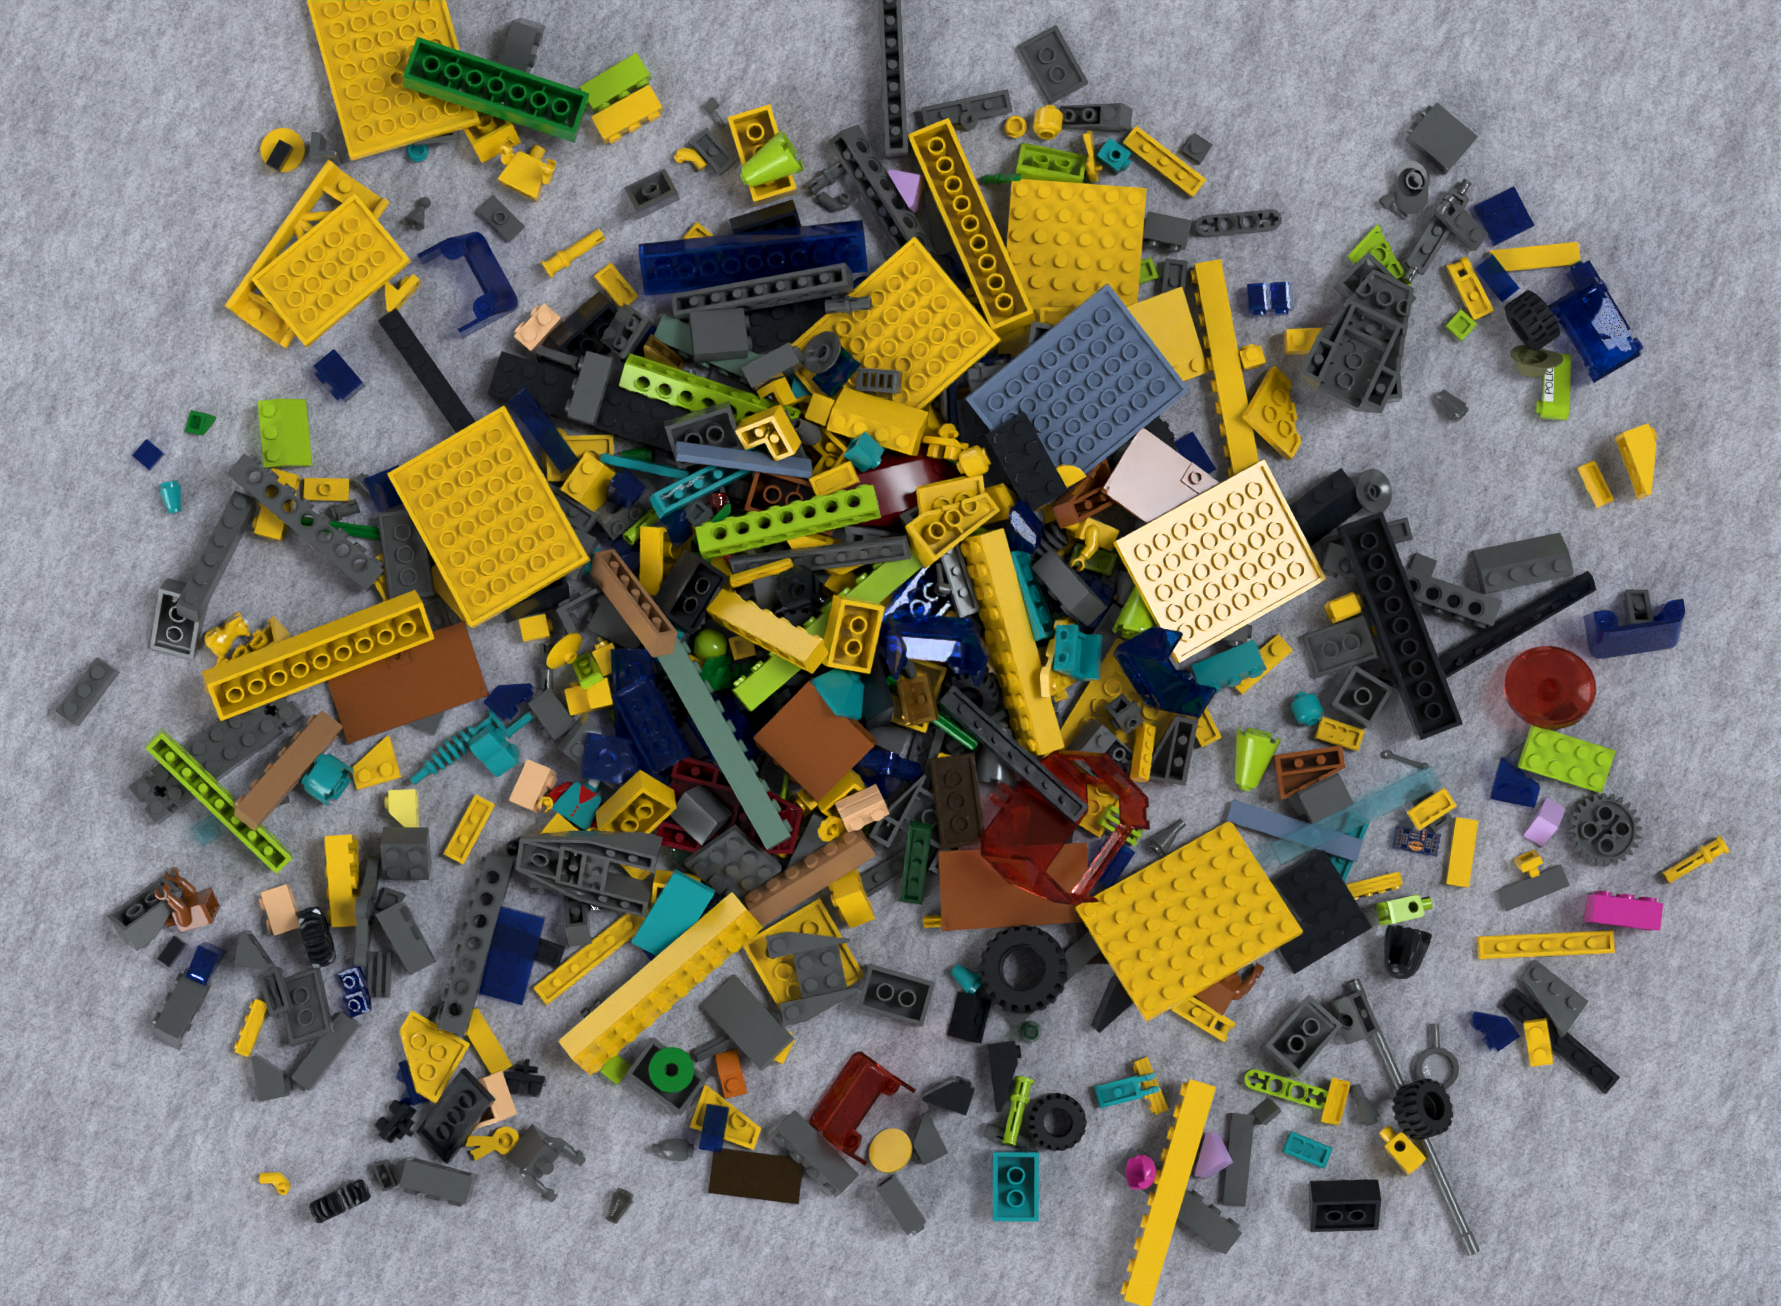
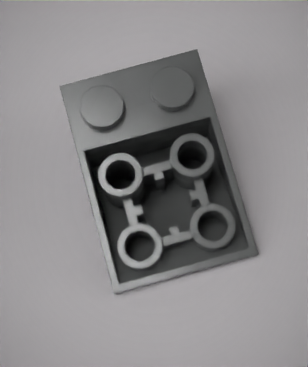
(1097, 738)

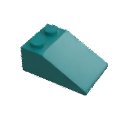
(1015, 1185)

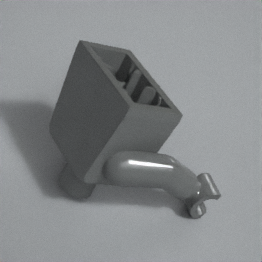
(536, 1155)

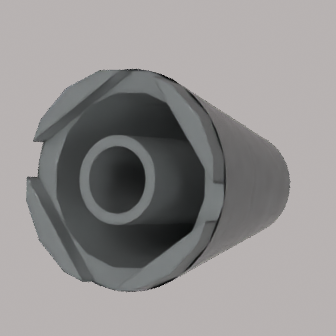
(990, 767)

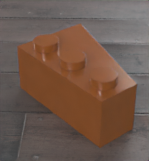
(1084, 497)
(1304, 768)

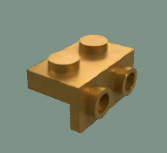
(917, 700)

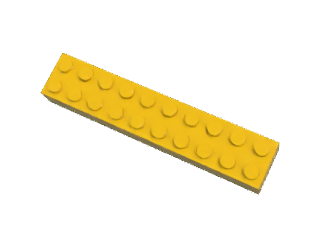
(971, 227)
(1011, 641)
(317, 655)
(660, 984)

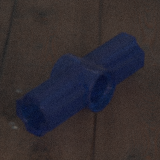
(891, 765)

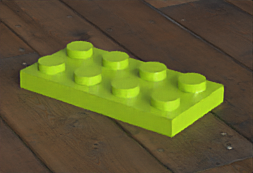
(1566, 758)

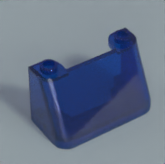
(1596, 329)
(1610, 640)

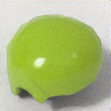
(709, 644)

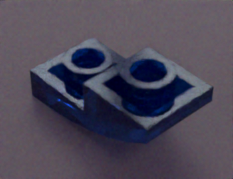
(357, 992)

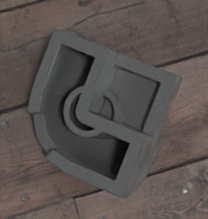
(764, 592)
(890, 737)

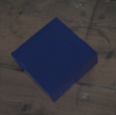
(148, 454)

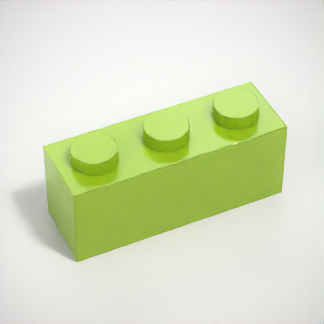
(616, 83)

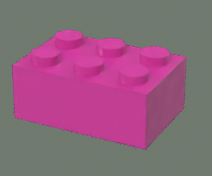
(1623, 911)

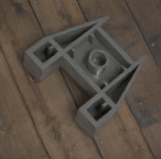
(913, 805)
(818, 973)

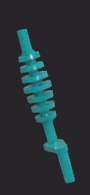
(430, 767)

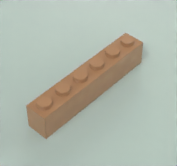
(633, 603)
(287, 771)
(809, 876)

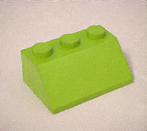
(1050, 164)
(284, 433)

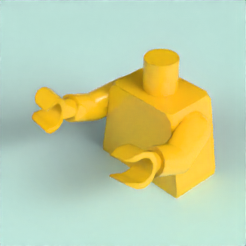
(525, 172)
(1093, 534)

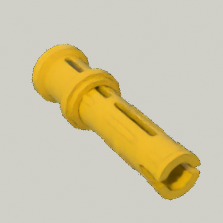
(564, 257)
(1703, 851)

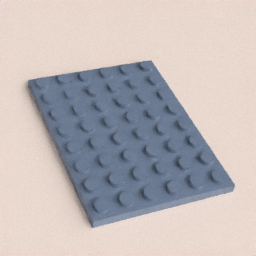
(1083, 383)

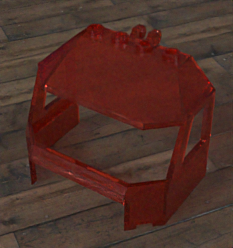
(1032, 832)

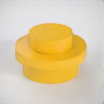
(1015, 126)

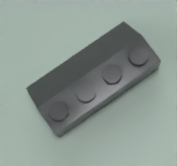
(1522, 563)

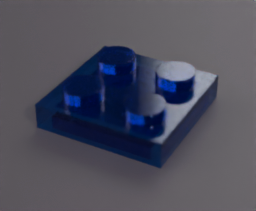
(1503, 216)

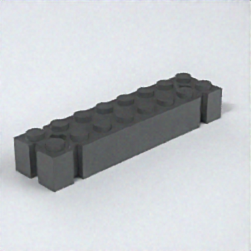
(219, 751)

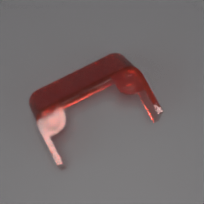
(851, 1100)

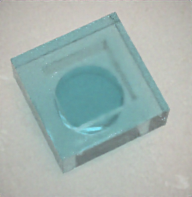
(207, 831)

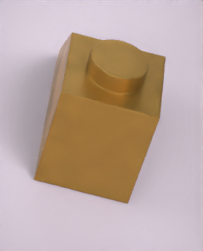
(661, 353)

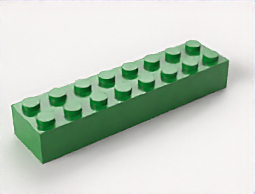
(495, 89)

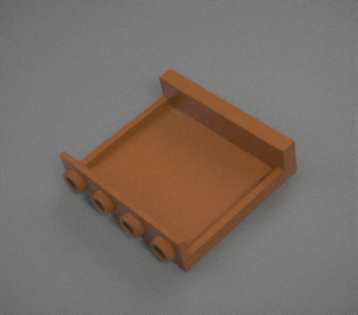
(814, 742)

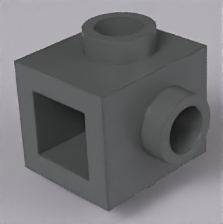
(1124, 714)

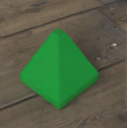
(199, 423)

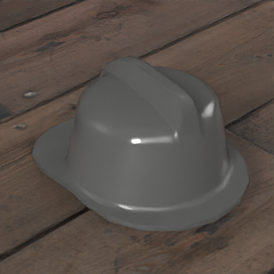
(1411, 186)

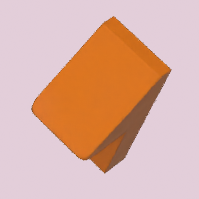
(731, 1073)

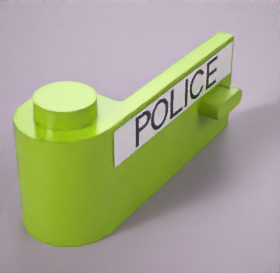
(1556, 392)

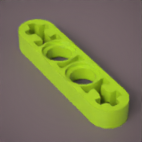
(1287, 1085)

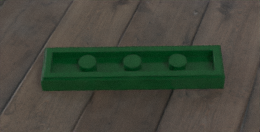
(916, 862)

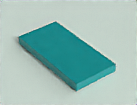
(672, 913)

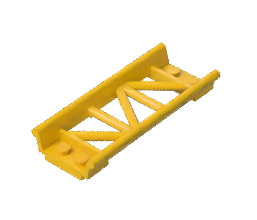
(254, 307)

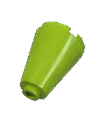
(772, 162)
(1133, 617)
(1253, 756)

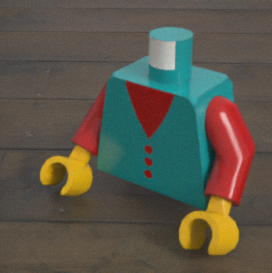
(576, 802)

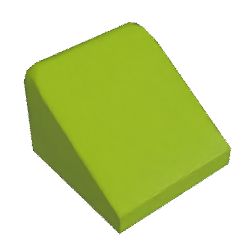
(616, 1069)

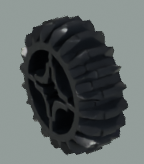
(317, 937)
(339, 1201)

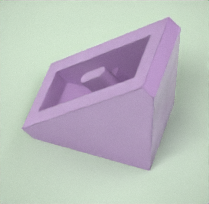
(909, 186)
(1544, 822)
(1212, 1156)

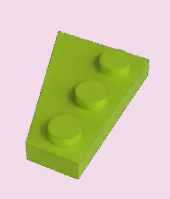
(1381, 250)

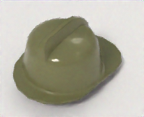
(1534, 363)

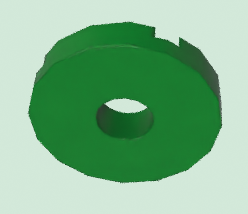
(671, 1083)

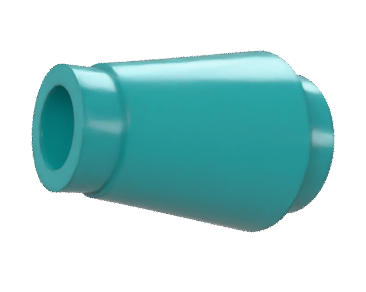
(171, 495)
(967, 979)

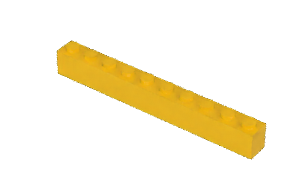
(1224, 364)
(1168, 1193)

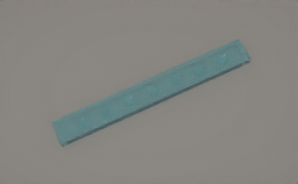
(1356, 815)

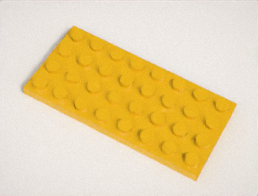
(1092, 705)

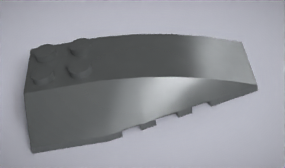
(1362, 346)

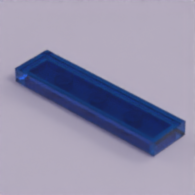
(543, 430)

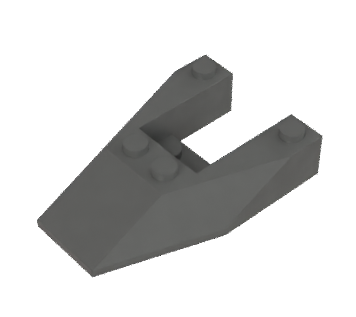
(580, 864)

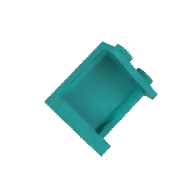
(1077, 653)

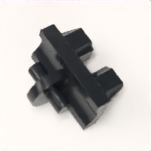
(534, 1082)
(399, 1124)

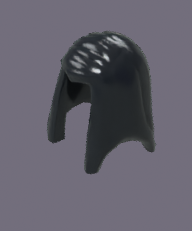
(1404, 950)

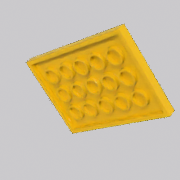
(331, 270)

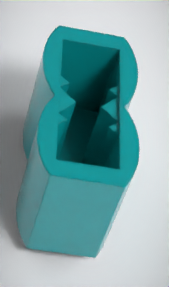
(494, 750)

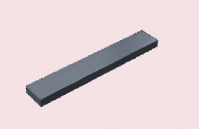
(742, 460)
(1282, 826)

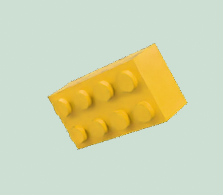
(750, 133)

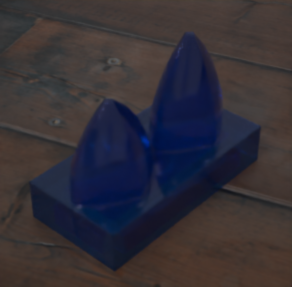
(409, 1095)

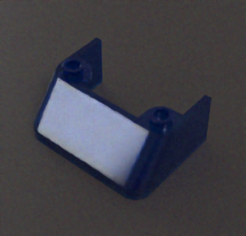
(498, 295)
(934, 639)
(1154, 676)

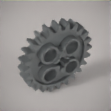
(1590, 815)

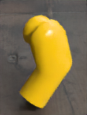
(692, 155)
(277, 1179)

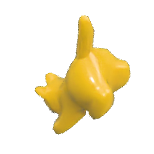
(221, 638)

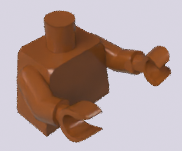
(191, 911)
(1228, 989)

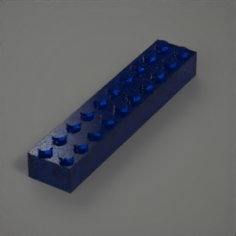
(746, 256)

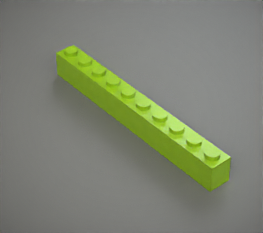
(776, 671)

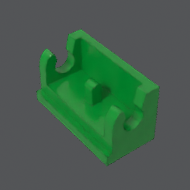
(718, 672)

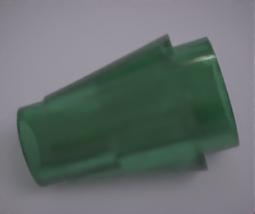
(1023, 1031)

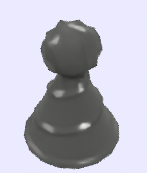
(416, 218)

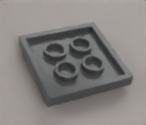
(733, 863)

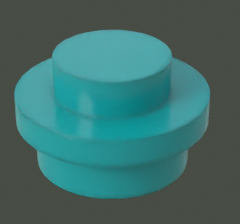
(417, 153)

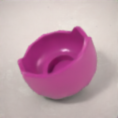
(1140, 1172)

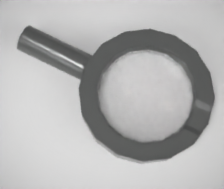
(1437, 1062)

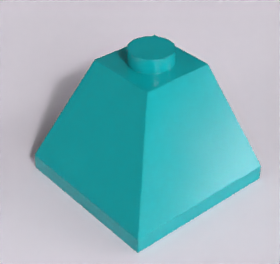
(841, 692)

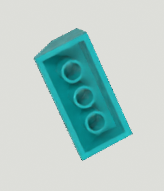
(1034, 598)

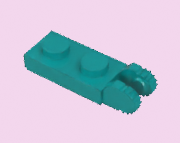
(1124, 1090)

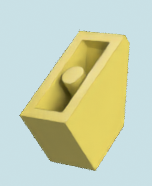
(403, 806)

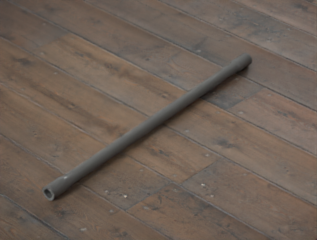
(1466, 1236)

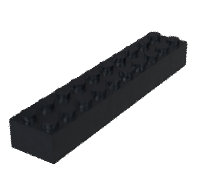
(621, 411)
(1399, 625)

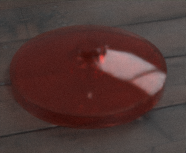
(1550, 687)

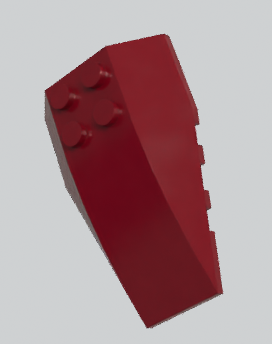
(897, 481)
(694, 772)

